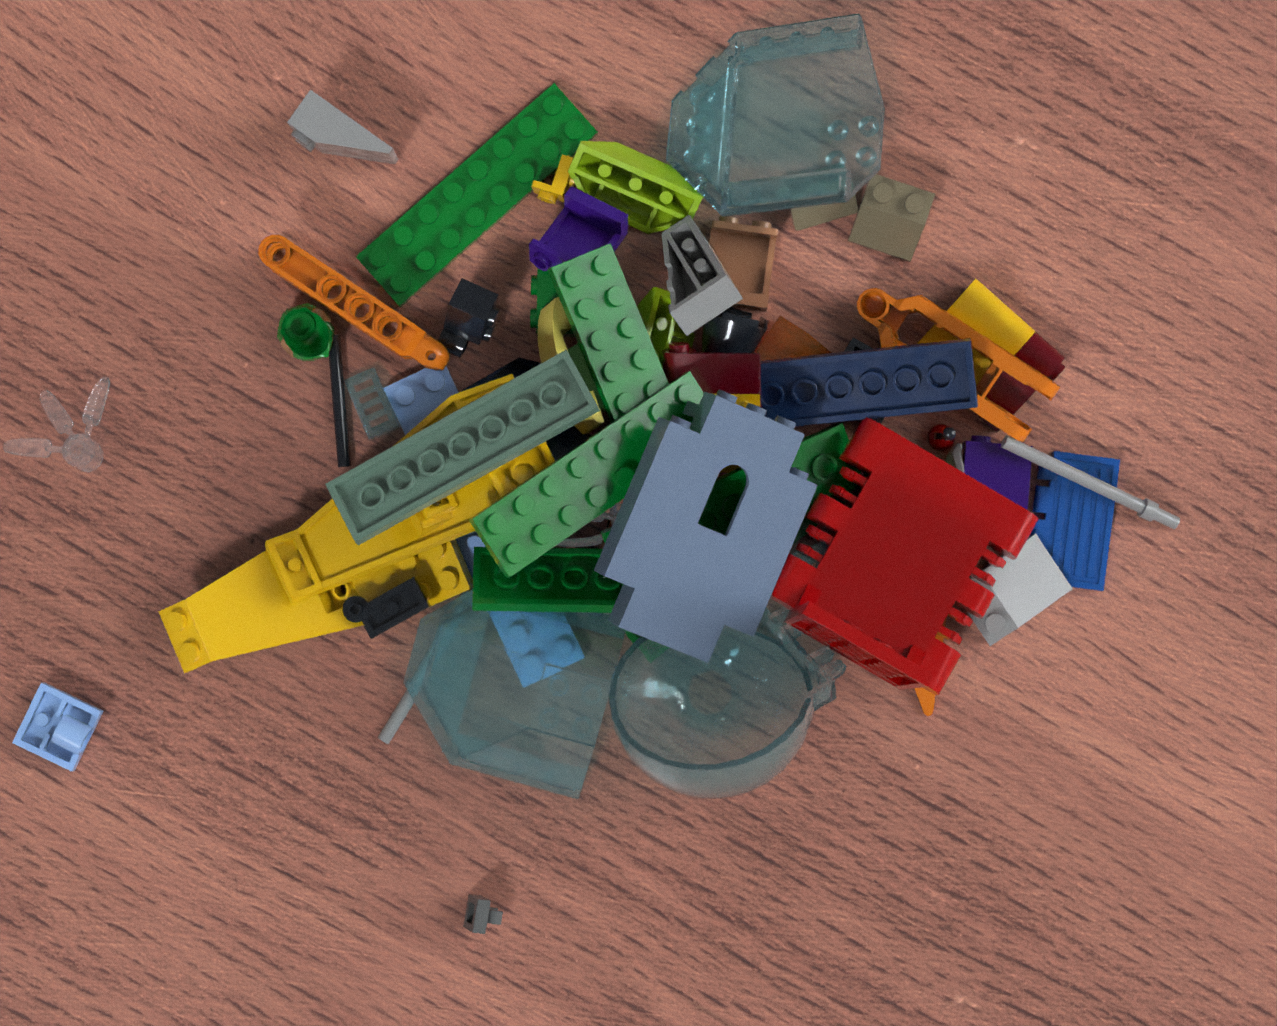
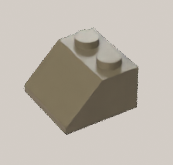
(891, 217)

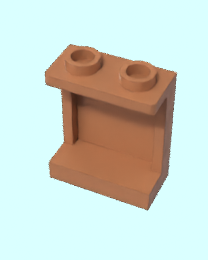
(747, 257)

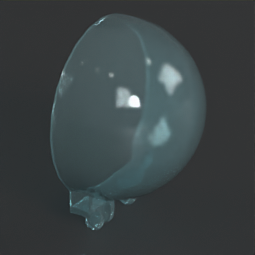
(723, 721)

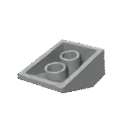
(332, 132)
(1020, 590)

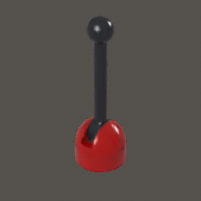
(943, 435)

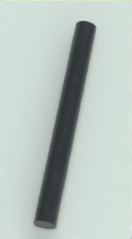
(339, 403)

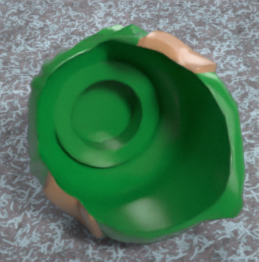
(305, 332)

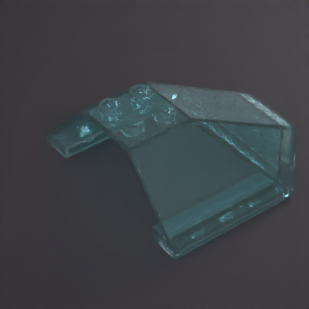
(781, 119)
(515, 689)

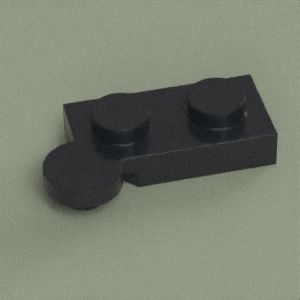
(387, 609)

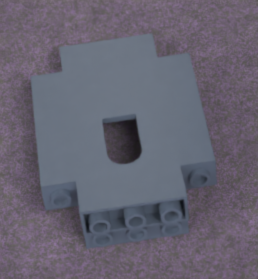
(683, 576)

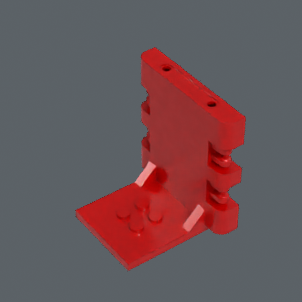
(899, 559)

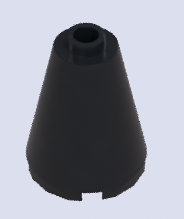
(733, 332)

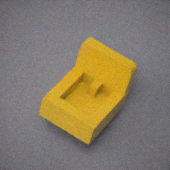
(560, 185)

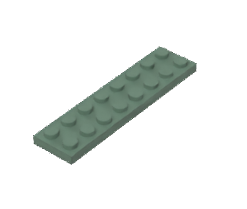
(462, 447)

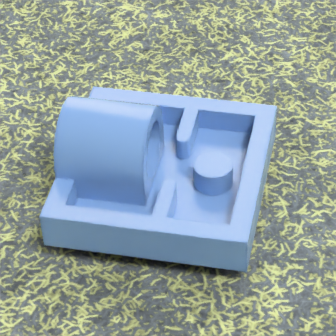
(57, 726)

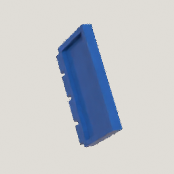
(1077, 519)

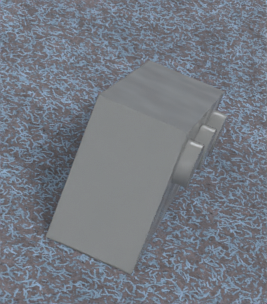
(696, 277)

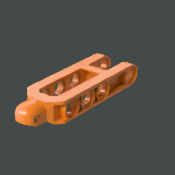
(318, 279)
(888, 315)

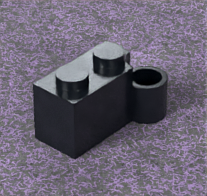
(469, 317)

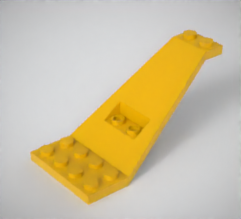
(325, 554)
(253, 613)

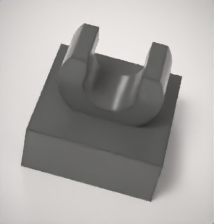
(480, 913)

